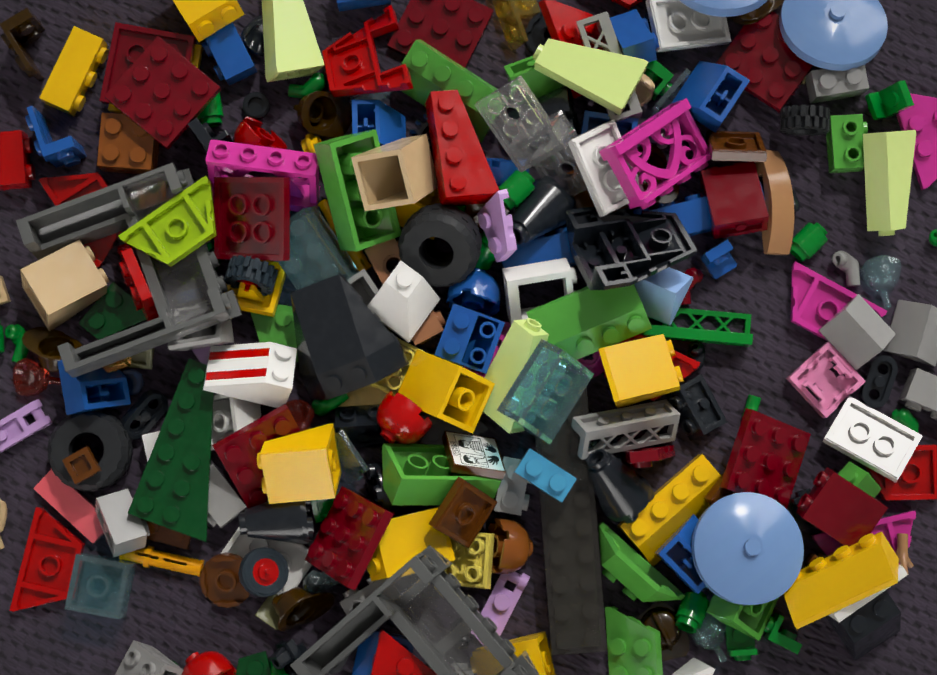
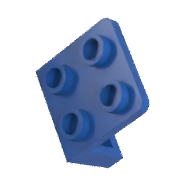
(60, 152)

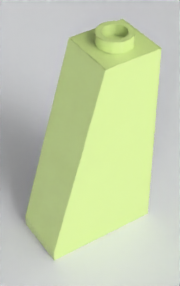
(289, 41)
(591, 72)
(888, 179)
(508, 363)

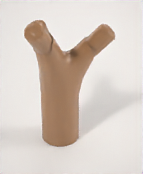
(902, 551)

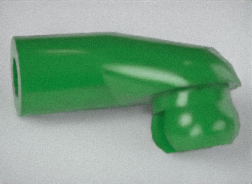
(15, 333)

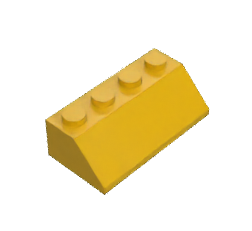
(671, 507)
(842, 579)

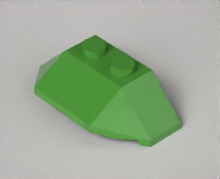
(632, 570)

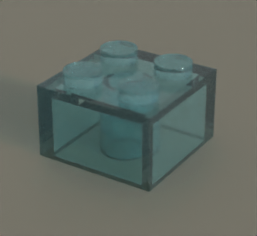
(100, 585)

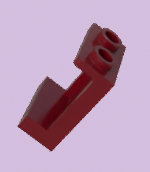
(734, 199)
(840, 508)

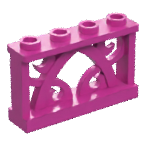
(625, 150)
(246, 158)

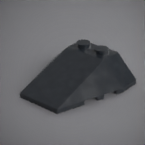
(624, 246)
(340, 340)

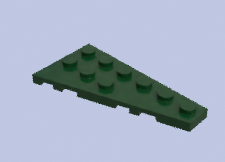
(178, 470)

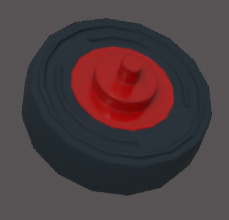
(263, 572)

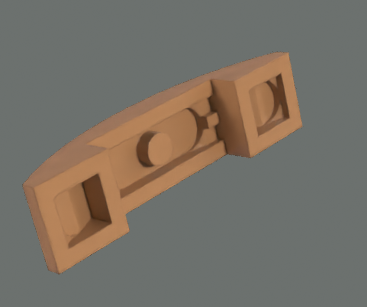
(779, 203)

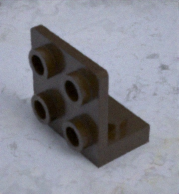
(20, 29)

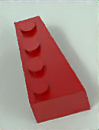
(458, 157)

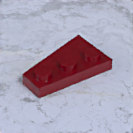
(643, 457)

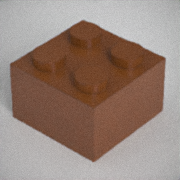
(125, 146)

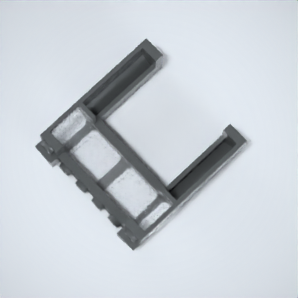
(185, 295)
(434, 619)

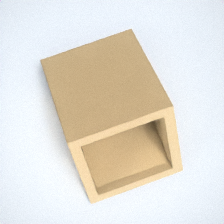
(395, 173)
(64, 283)

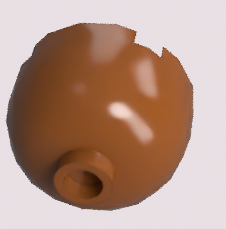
(510, 546)

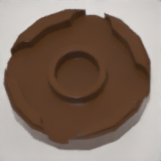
(221, 580)

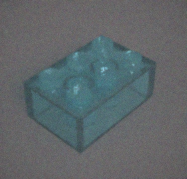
(314, 250)
(545, 391)

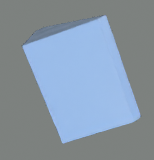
(663, 294)

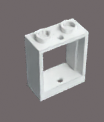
(530, 274)

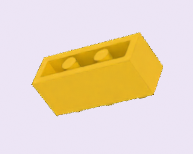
(74, 71)

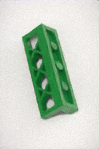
(706, 336)

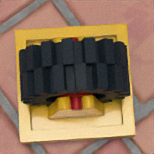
(255, 284)

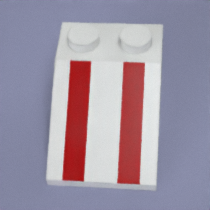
(252, 372)

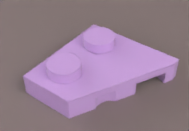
(498, 226)

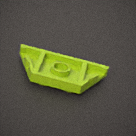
(176, 226)

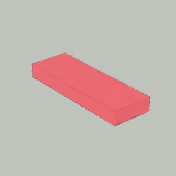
(70, 505)

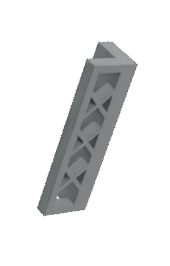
(610, 44)
(626, 421)

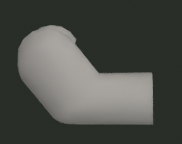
(849, 265)

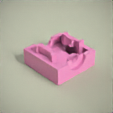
(827, 387)

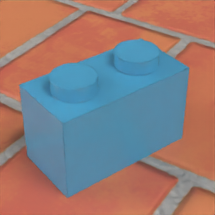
(545, 475)

